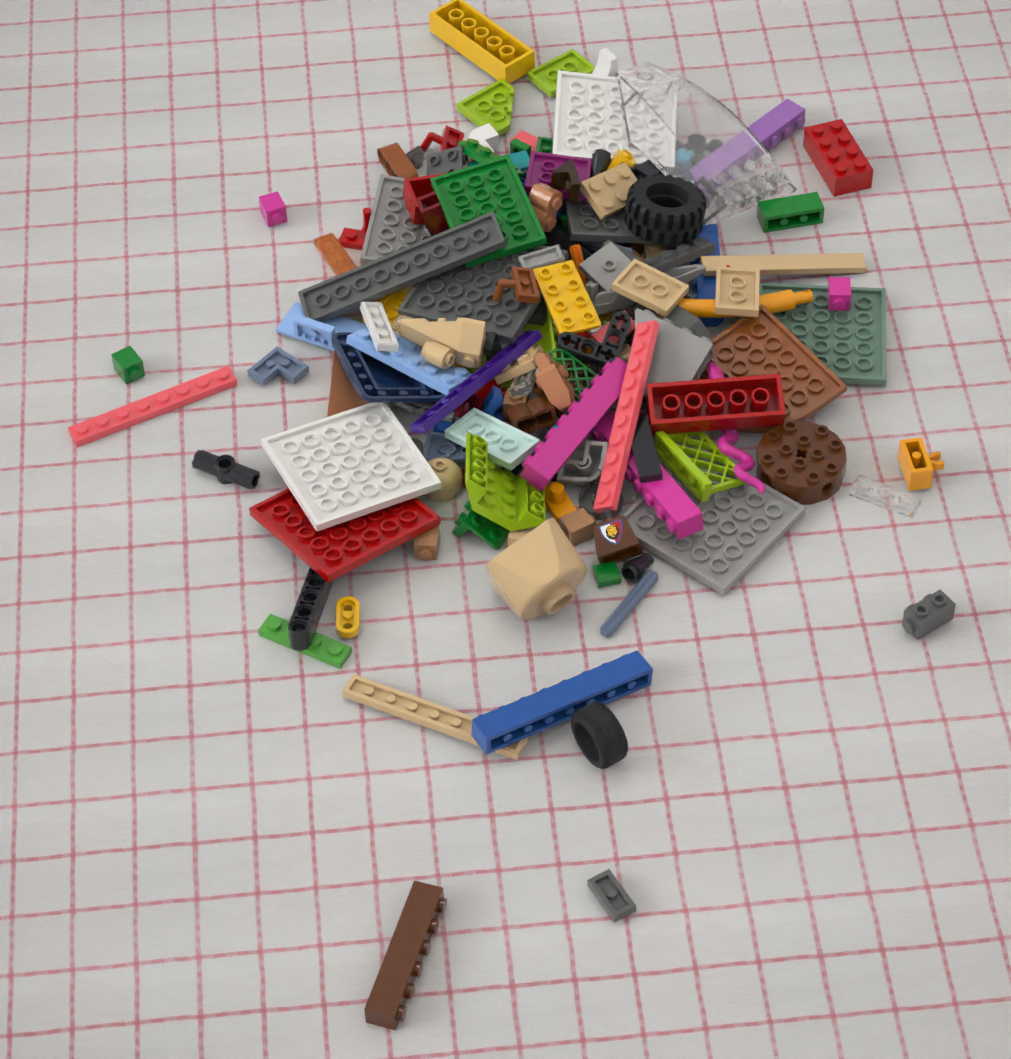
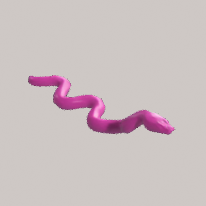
(730, 438)

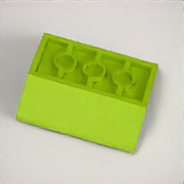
(499, 493)

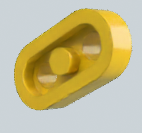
(347, 621)

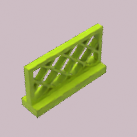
(687, 468)

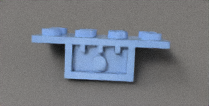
(313, 331)

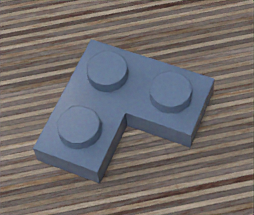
(277, 363)

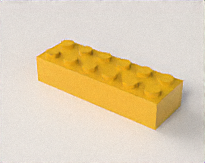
(482, 41)

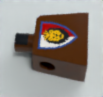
(615, 539)

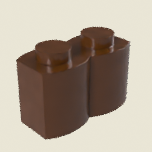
(532, 415)

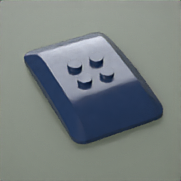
(378, 381)

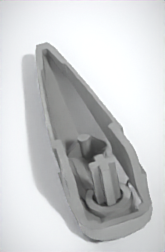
(611, 300)

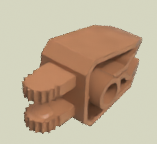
(554, 381)

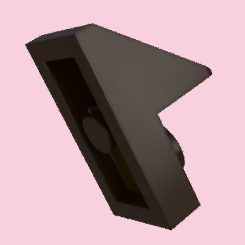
(566, 178)

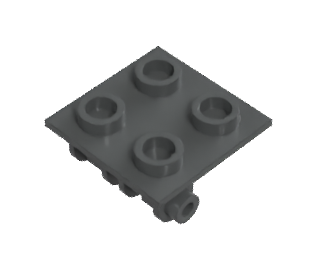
(446, 161)

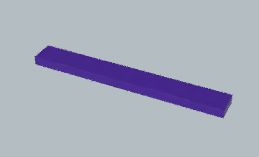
(475, 382)

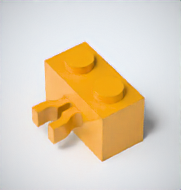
(917, 464)

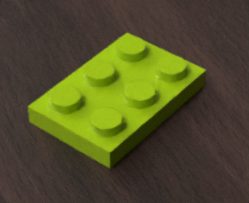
(546, 74)

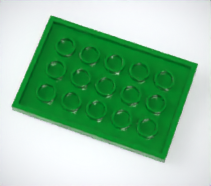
(485, 189)

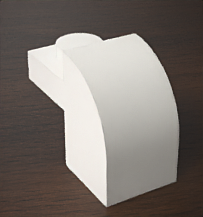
(486, 136)

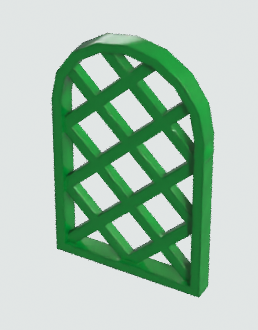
(582, 367)

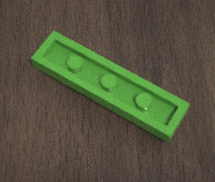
(321, 648)

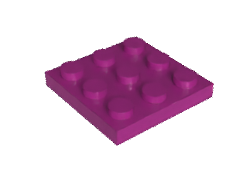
(543, 164)

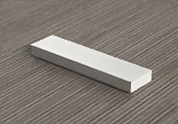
(379, 326)

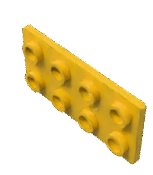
(566, 298)

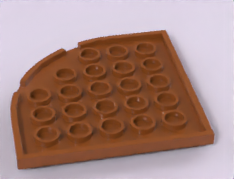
(767, 347)

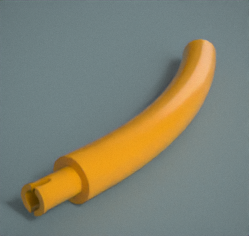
(774, 302)

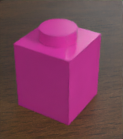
(273, 209)
(839, 293)

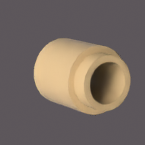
(438, 354)

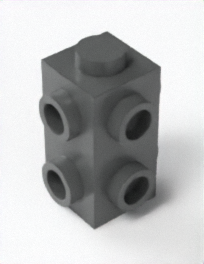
(928, 614)

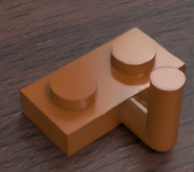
(524, 285)

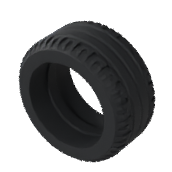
(599, 735)

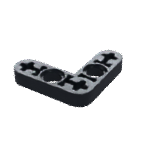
(605, 348)

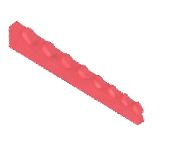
(152, 406)

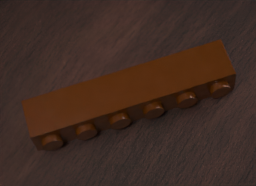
(405, 955)

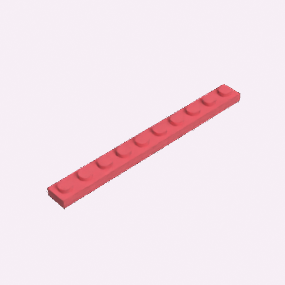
(626, 417)

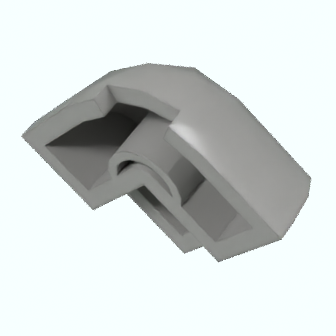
(584, 464)

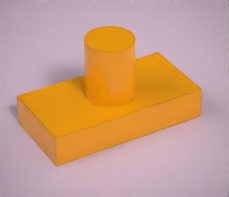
(558, 501)

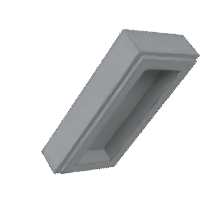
(542, 257)

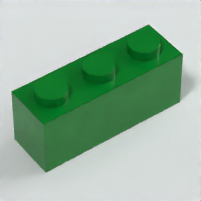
(790, 212)

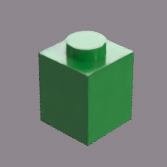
(128, 365)

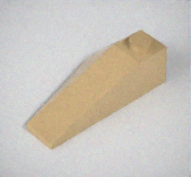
(463, 336)

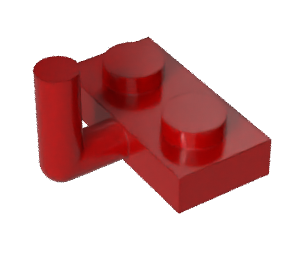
(448, 139)
(355, 238)

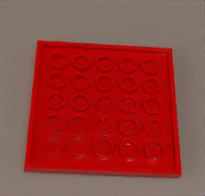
(345, 545)

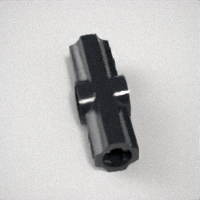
(226, 469)

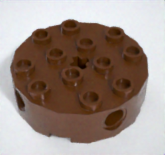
(801, 461)

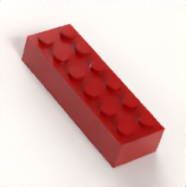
(715, 404)

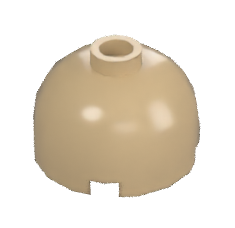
(450, 478)

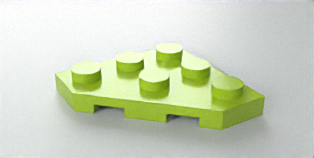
(490, 106)

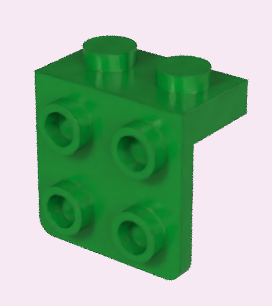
(484, 528)

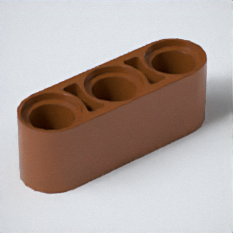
(396, 161)

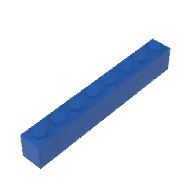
(559, 702)

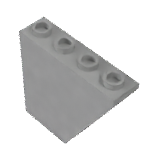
(676, 353)

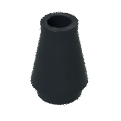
(600, 161)
(635, 569)

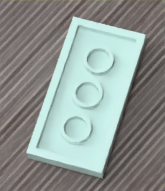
(505, 443)

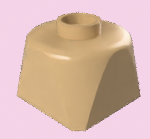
(537, 572)

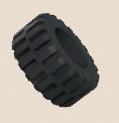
(665, 210)

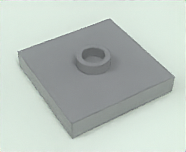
(605, 266)

